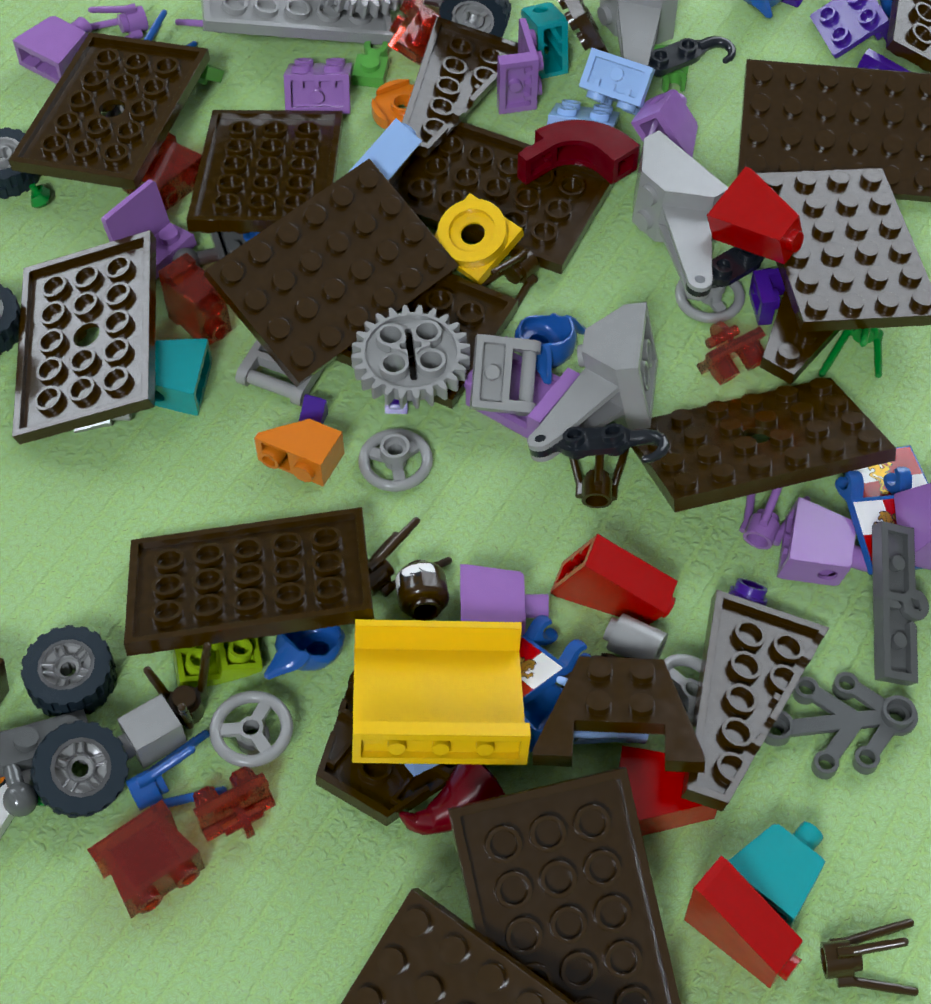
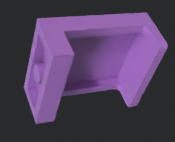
(544, 396)

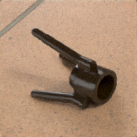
(517, 269)
(597, 488)
(381, 569)
(186, 700)
(843, 957)

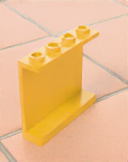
(438, 693)

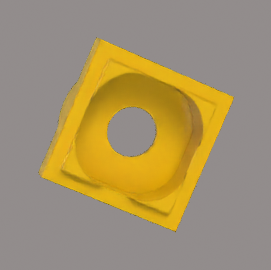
(477, 259)

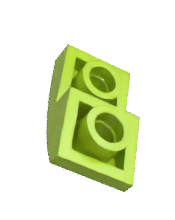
(227, 662)

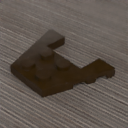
(581, 18)
(620, 698)
(372, 788)

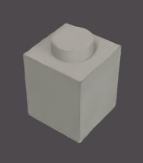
(151, 731)

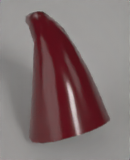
(465, 785)

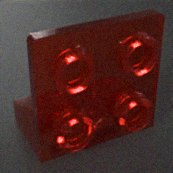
(412, 29)

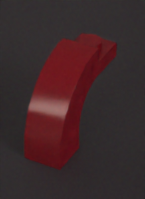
(579, 143)

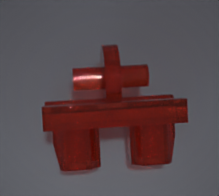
(720, 360)
(235, 807)

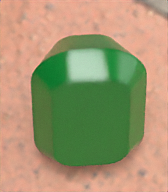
(39, 195)

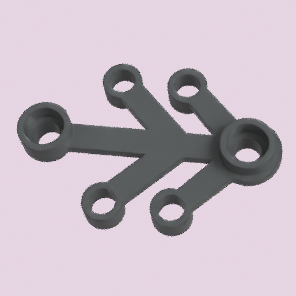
(846, 722)

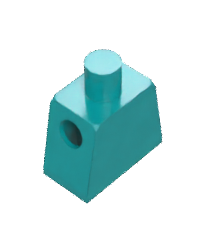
(552, 34)
(181, 374)
(782, 867)

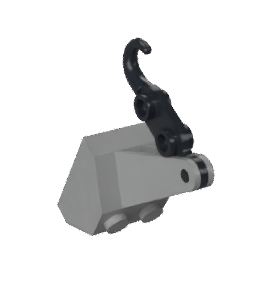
(651, 22)
(672, 208)
(612, 387)

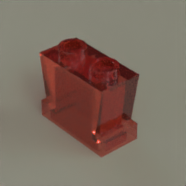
(173, 171)
(194, 300)
(147, 859)

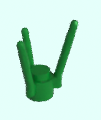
(863, 337)

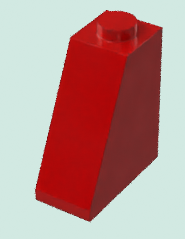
(756, 219)
(614, 582)
(659, 792)
(743, 924)

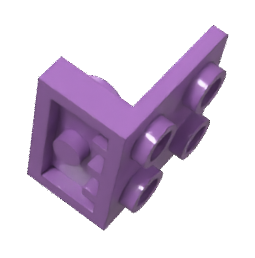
(518, 74)
(318, 85)
(143, 212)

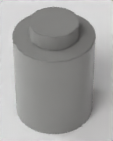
(634, 638)

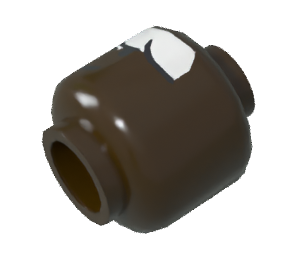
(422, 590)

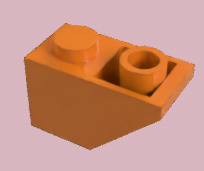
(302, 449)

